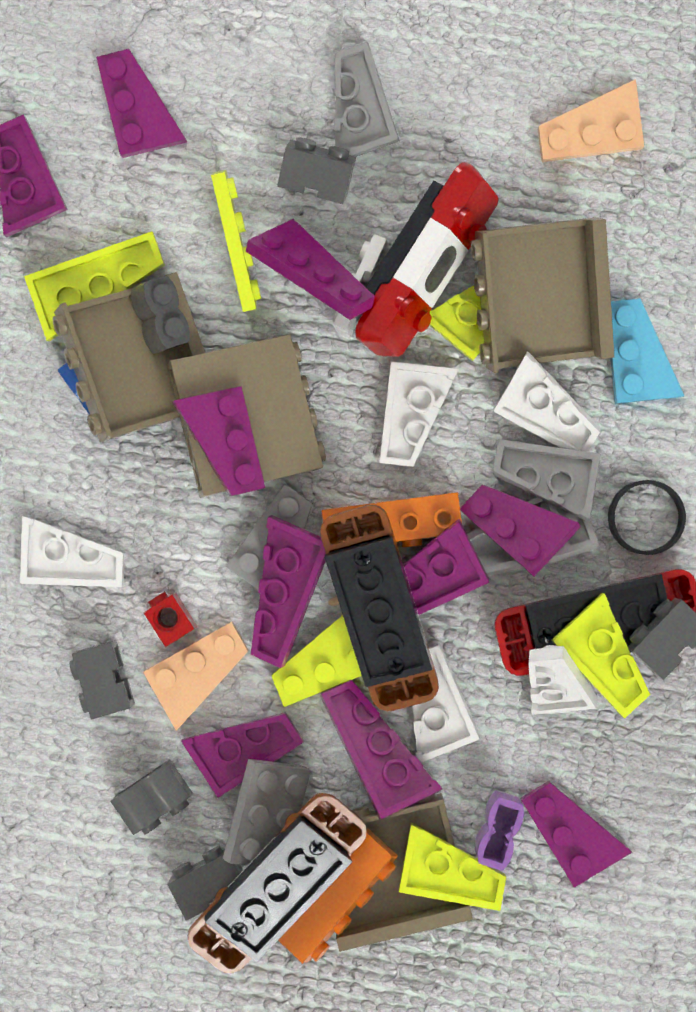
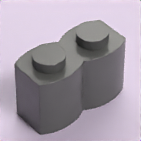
(157, 307)
(152, 797)

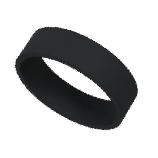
(681, 517)

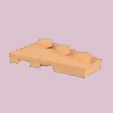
(595, 128)
(195, 671)

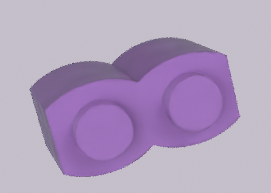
(495, 838)

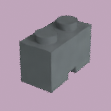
(316, 168)
(665, 637)
(100, 680)
(197, 884)

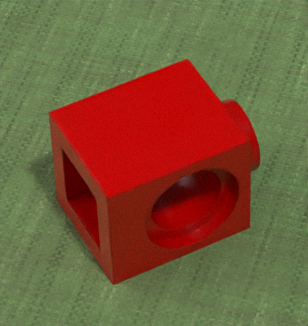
(166, 633)

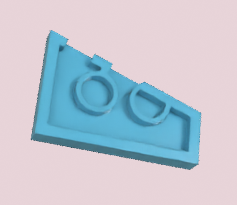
(639, 360)

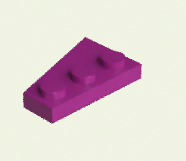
(135, 107)
(26, 181)
(226, 437)
(518, 527)
(225, 752)
(573, 836)

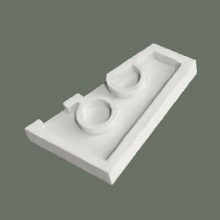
(371, 258)
(411, 408)
(545, 408)
(65, 558)
(557, 682)
(445, 720)

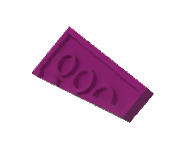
(311, 267)
(444, 569)
(288, 581)
(383, 763)

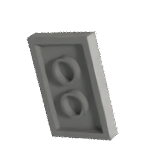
(265, 801)

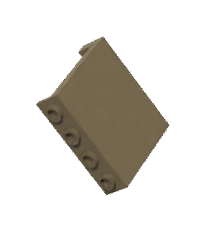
(543, 292)
(115, 369)
(274, 403)
(396, 913)

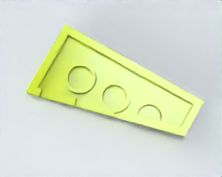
(233, 227)
(92, 276)

